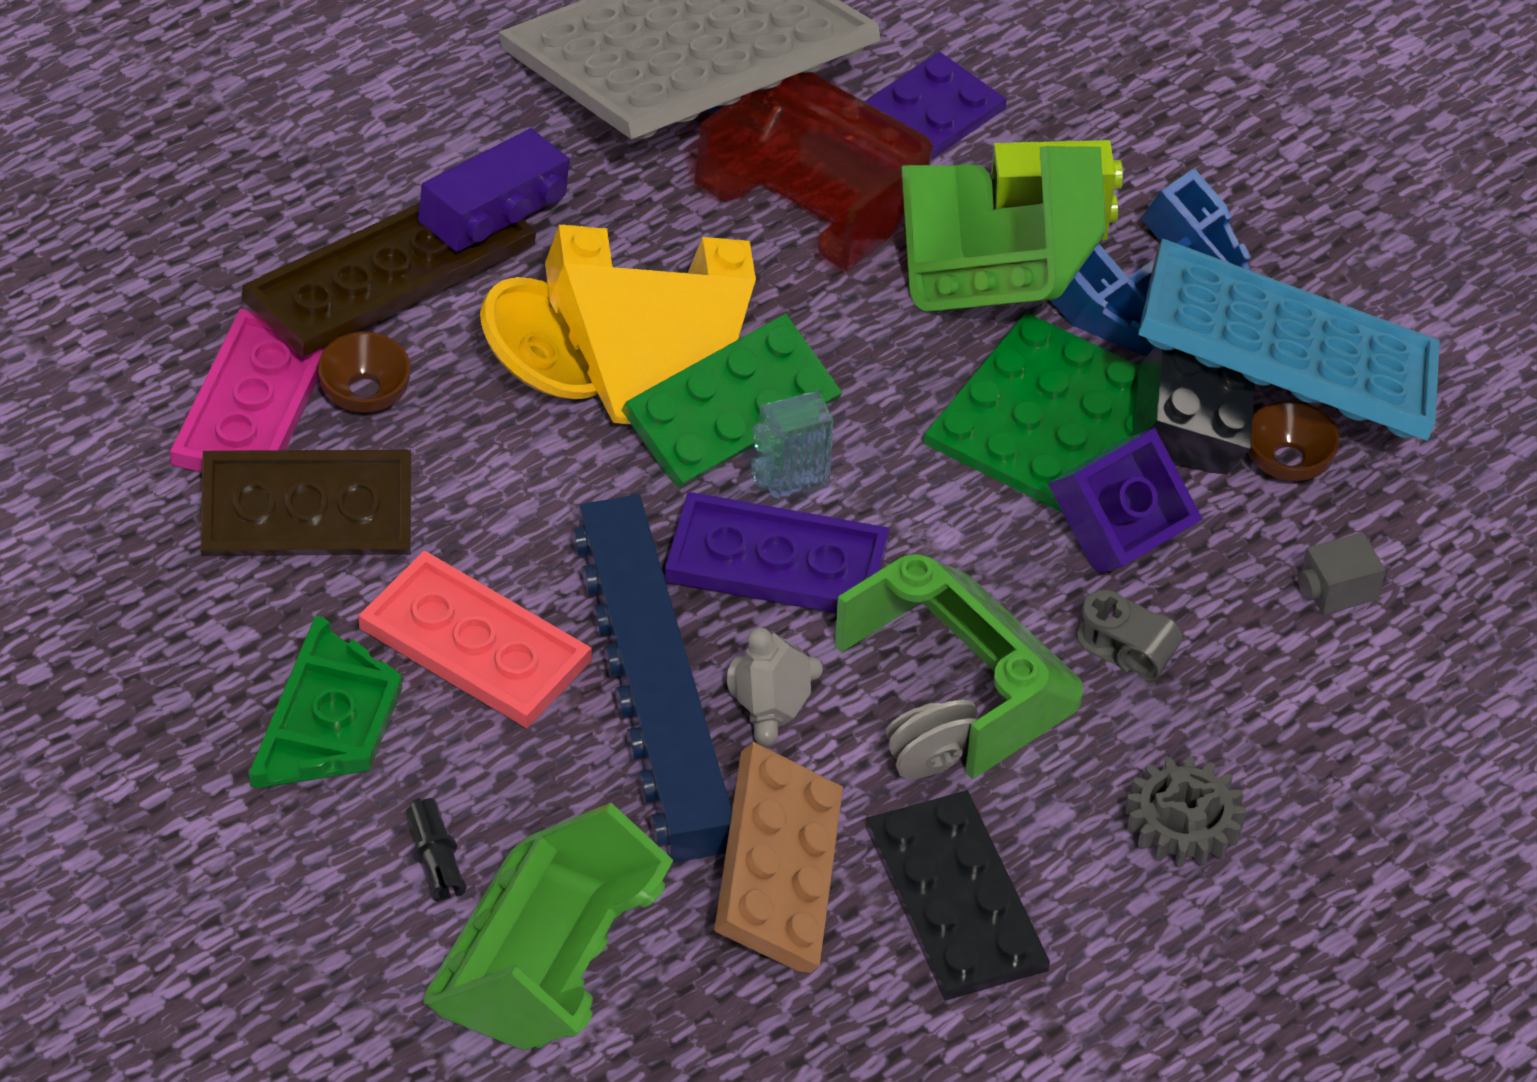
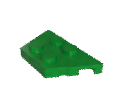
(328, 712)

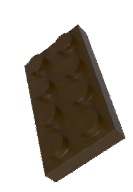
(306, 502)

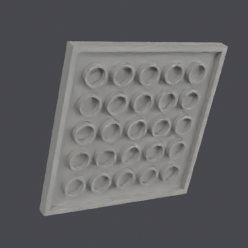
(675, 58)

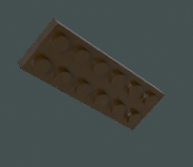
(370, 277)

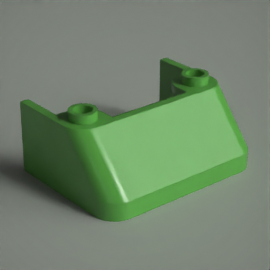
(1027, 674)

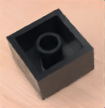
(1196, 410)

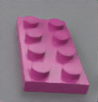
(249, 394)

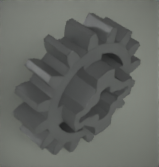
(1183, 809)

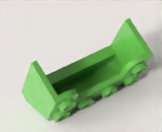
(982, 256)
(542, 924)

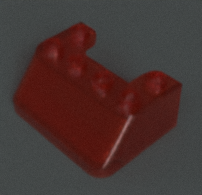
(818, 152)

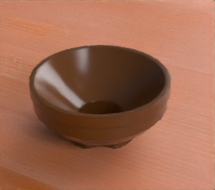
(364, 357)
(1296, 427)

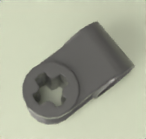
(1130, 637)

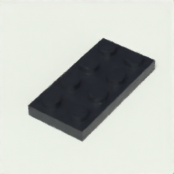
(957, 895)

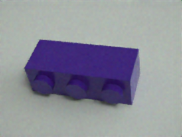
(493, 189)

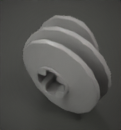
(930, 737)

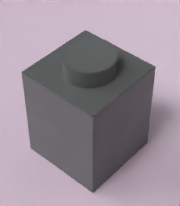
(1341, 574)

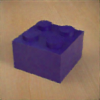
(1125, 501)

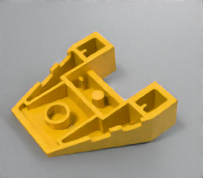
(645, 323)

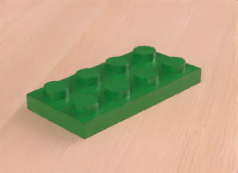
(711, 406)

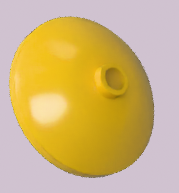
(534, 339)

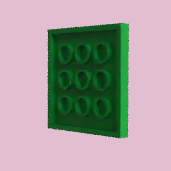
(1038, 408)

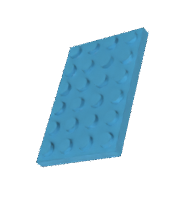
(1292, 340)

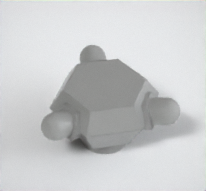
(772, 682)

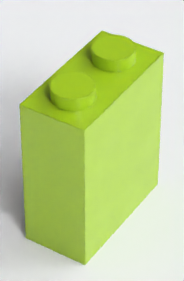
(1018, 176)

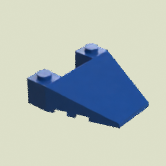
(1111, 303)

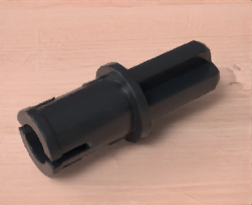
(435, 849)

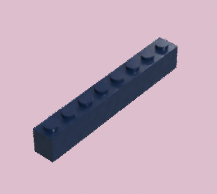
(654, 678)

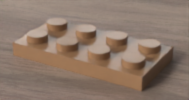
(779, 859)

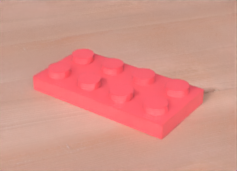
(475, 639)

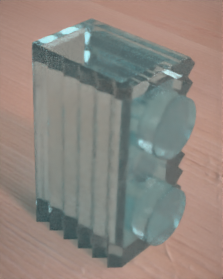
(793, 445)

